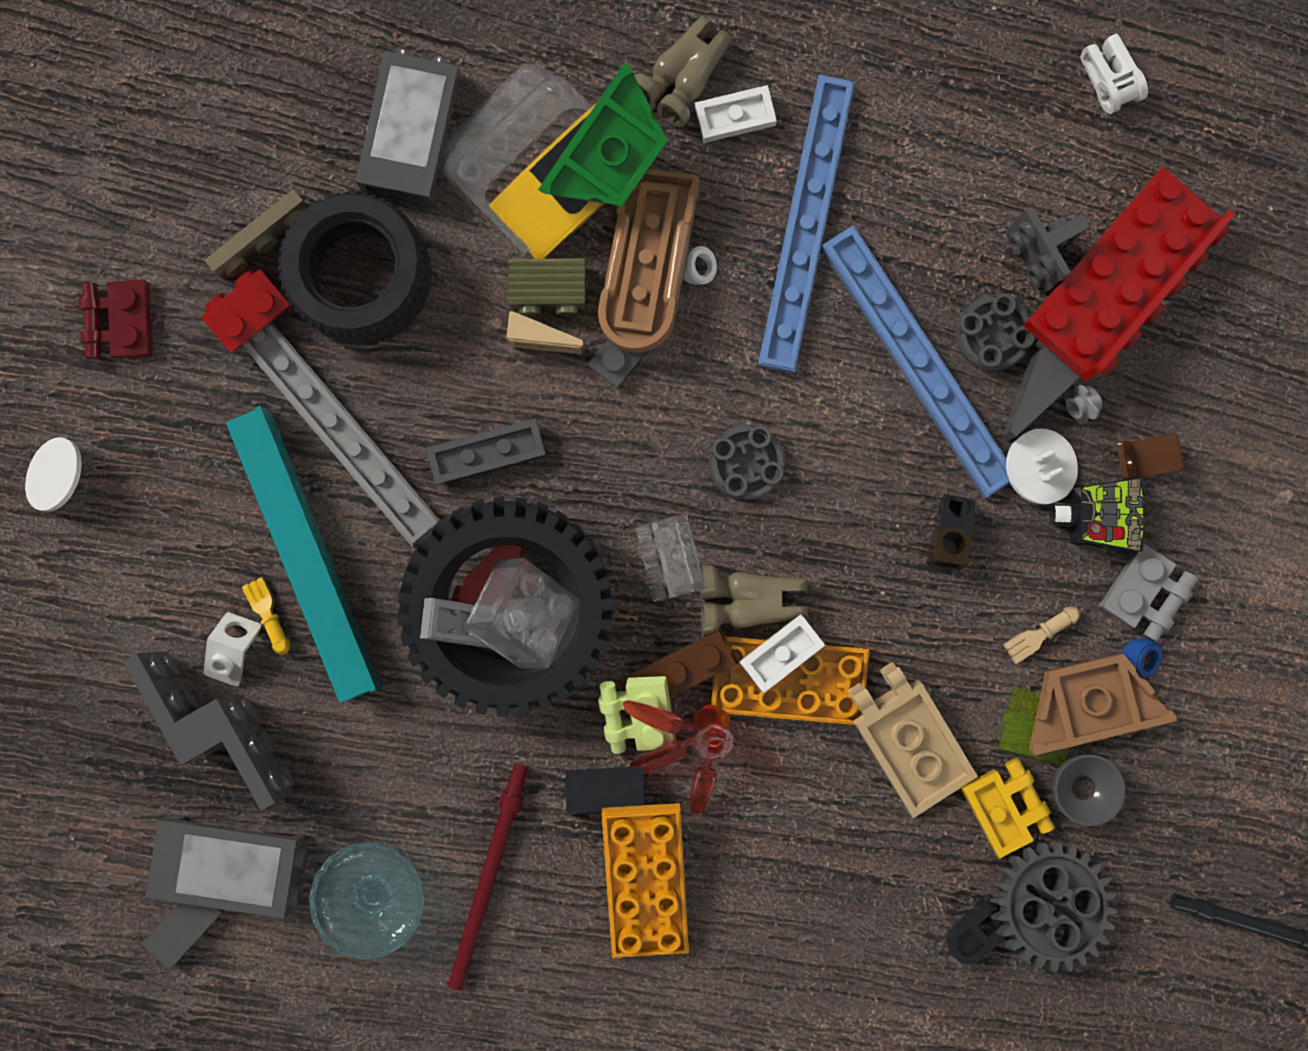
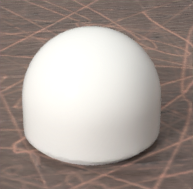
(691, 275)

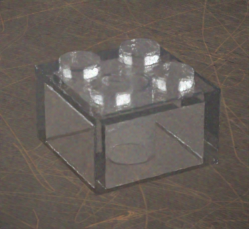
(522, 613)

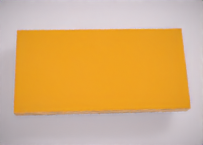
(808, 693)
(645, 880)

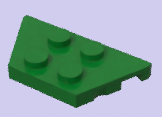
(610, 147)

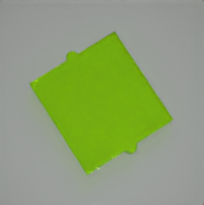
(1019, 727)

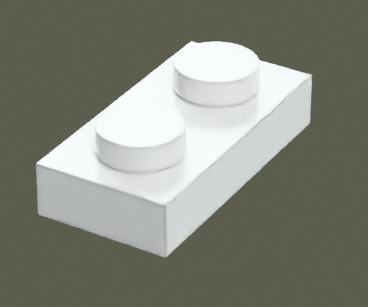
(735, 114)
(782, 653)

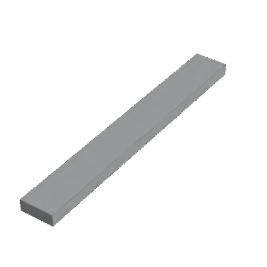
(342, 434)

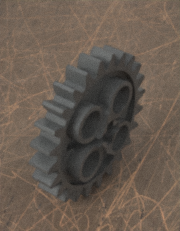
(1037, 935)

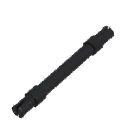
(1209, 911)

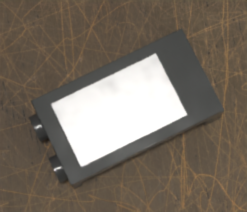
(408, 127)
(226, 868)

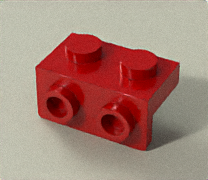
(245, 310)

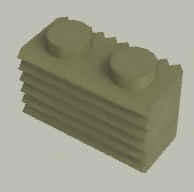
(547, 286)

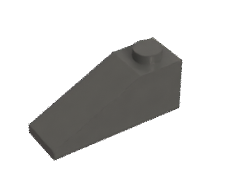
(1042, 384)

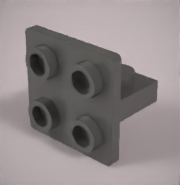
(1042, 246)

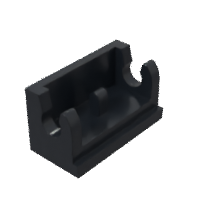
(603, 788)

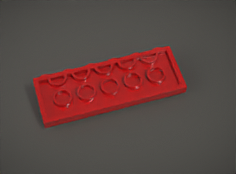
(1127, 276)

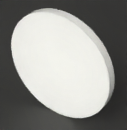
(1042, 466)
(53, 474)

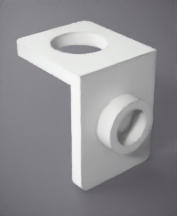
(225, 653)

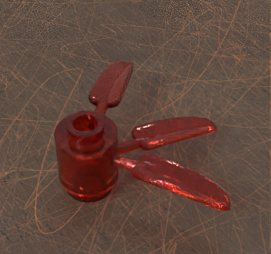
(711, 738)

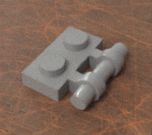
(1137, 587)

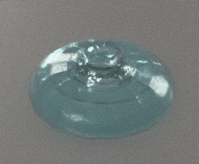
(366, 901)

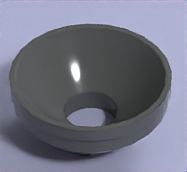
(1106, 795)

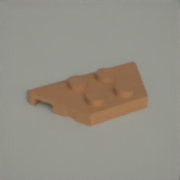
(1093, 704)

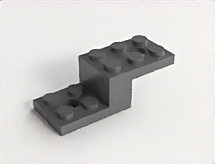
(218, 724)

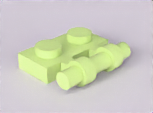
(645, 690)

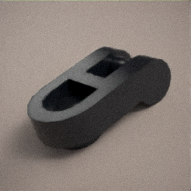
(967, 941)

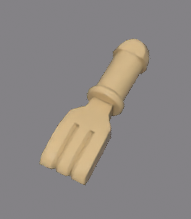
(1030, 640)

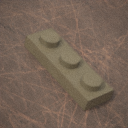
(256, 237)

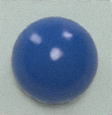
(1136, 652)

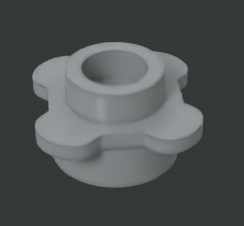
(1083, 403)

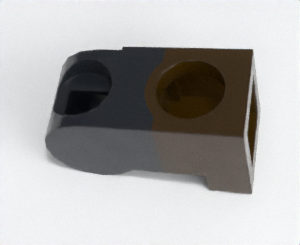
(952, 533)

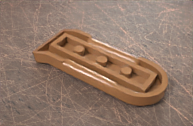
(648, 260)

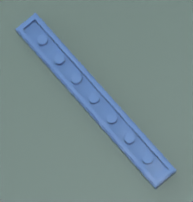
(806, 224)
(918, 360)

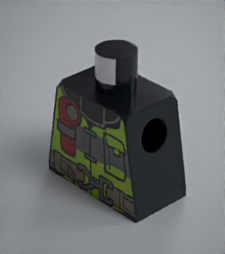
(1104, 515)

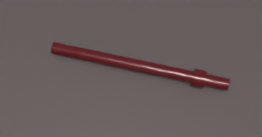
(510, 803)

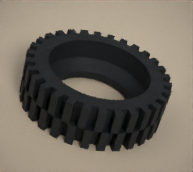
(491, 678)

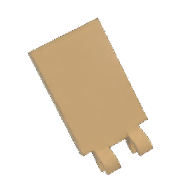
(911, 742)

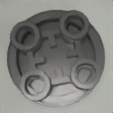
(993, 333)
(747, 462)

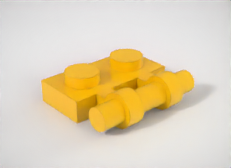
(997, 813)

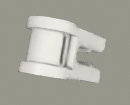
(1117, 85)

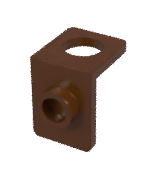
(1150, 456)

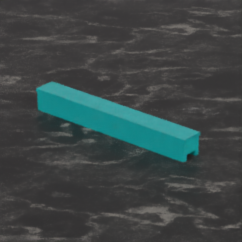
(304, 554)

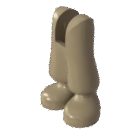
(686, 66)
(754, 597)

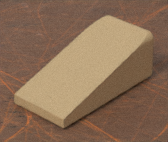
(531, 334)

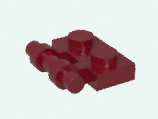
(128, 318)

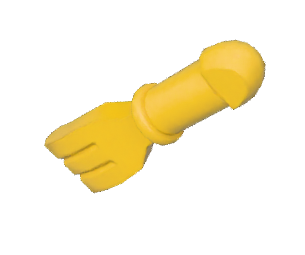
(263, 602)

